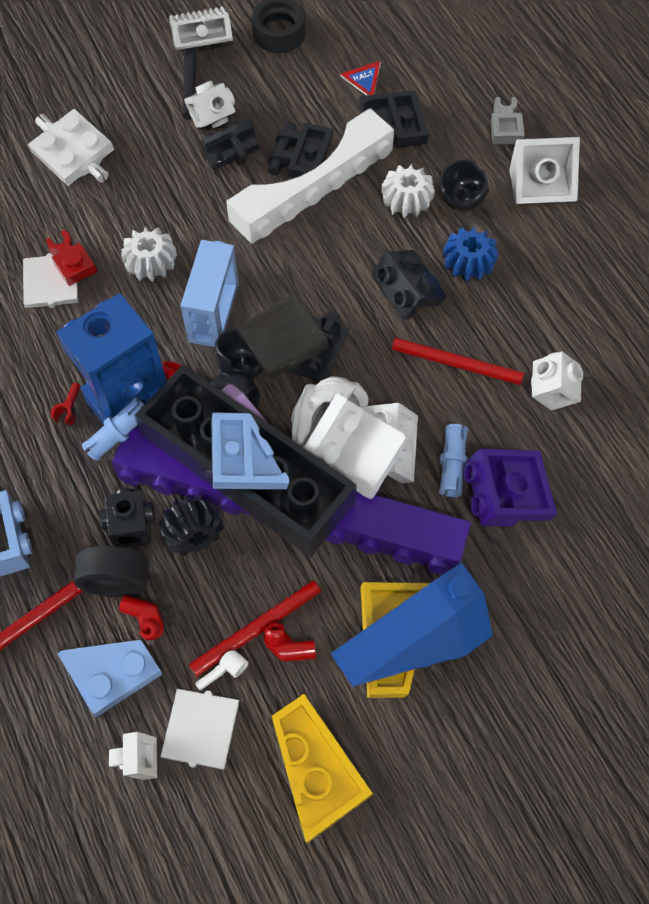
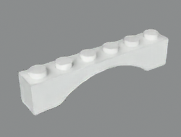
(265, 207)

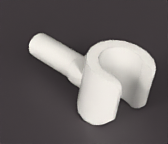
(230, 662)

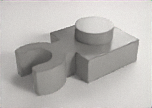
(505, 123)

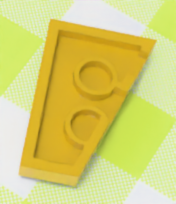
(377, 601)
(317, 768)

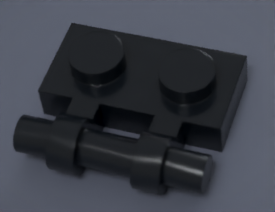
(309, 152)

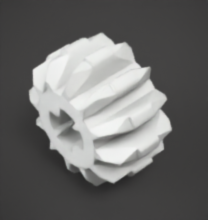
(407, 191)
(149, 254)

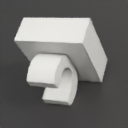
(137, 756)

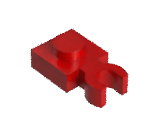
(71, 260)

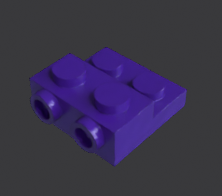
(509, 487)

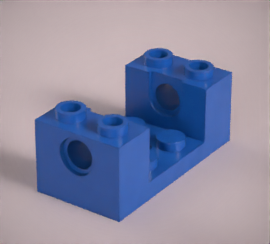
(116, 364)

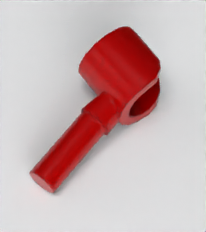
(67, 406)

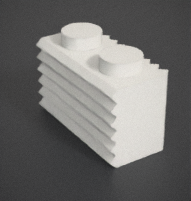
(200, 28)

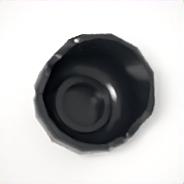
(464, 184)
(234, 355)

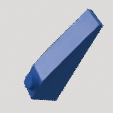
(428, 628)

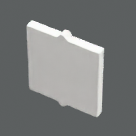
(45, 285)
(200, 729)

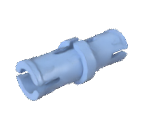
(113, 431)
(453, 460)

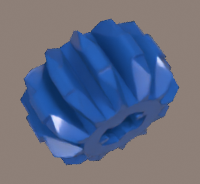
(470, 254)

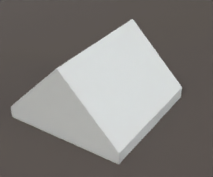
(545, 170)

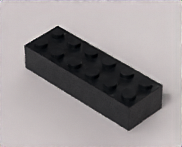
(303, 514)

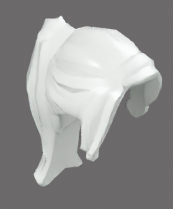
(315, 402)

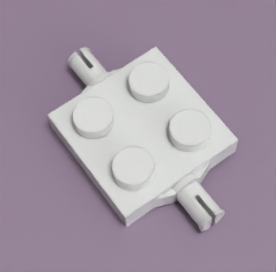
(71, 147)

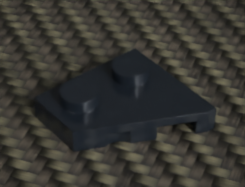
(402, 113)

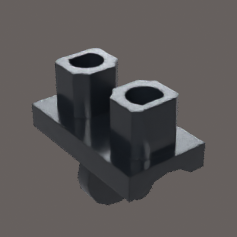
(230, 144)

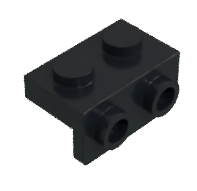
(407, 282)

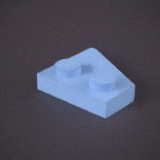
(242, 456)
(109, 672)

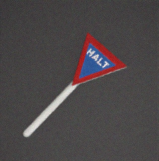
(363, 78)

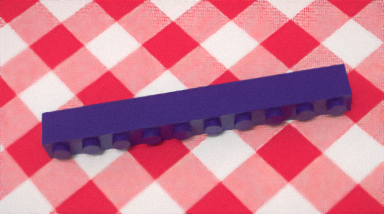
(371, 524)

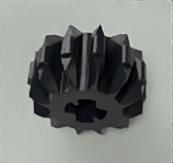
(191, 525)

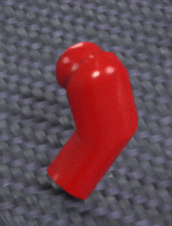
(147, 614)
(284, 647)

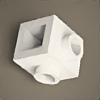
(210, 104)
(556, 380)

